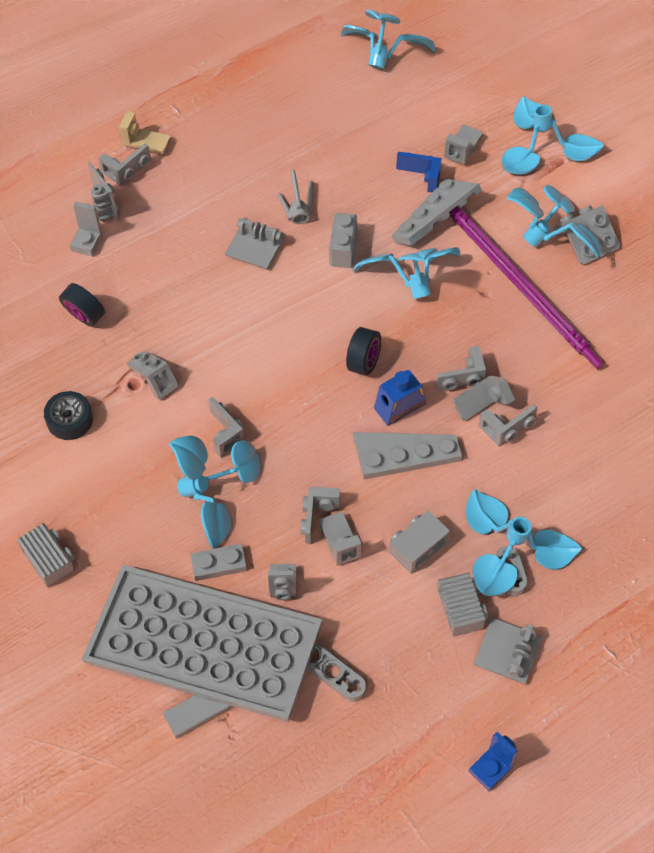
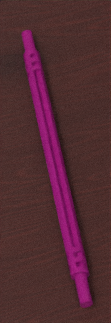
(541, 303)

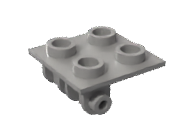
(103, 195)
(255, 243)
(508, 650)

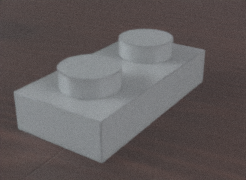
(218, 562)

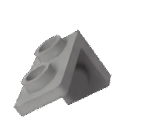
(461, 146)
(124, 171)
(89, 231)
(156, 373)
(470, 376)
(482, 395)
(501, 433)
(225, 438)
(321, 498)
(340, 539)
(282, 581)

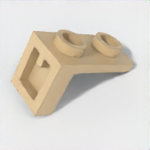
(135, 137)

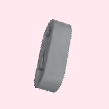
(521, 576)

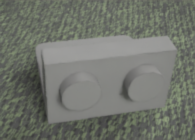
(598, 223)

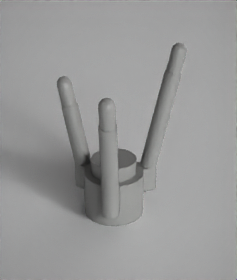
(299, 211)

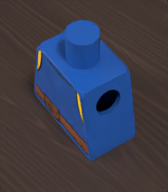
(399, 397)

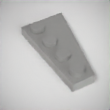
(435, 209)
(400, 452)

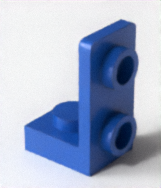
(421, 164)
(495, 762)

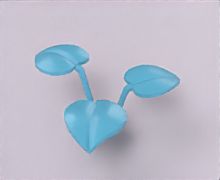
(378, 51)
(529, 114)
(540, 229)
(419, 281)
(191, 457)
(491, 573)

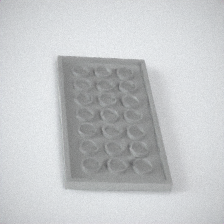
(204, 642)

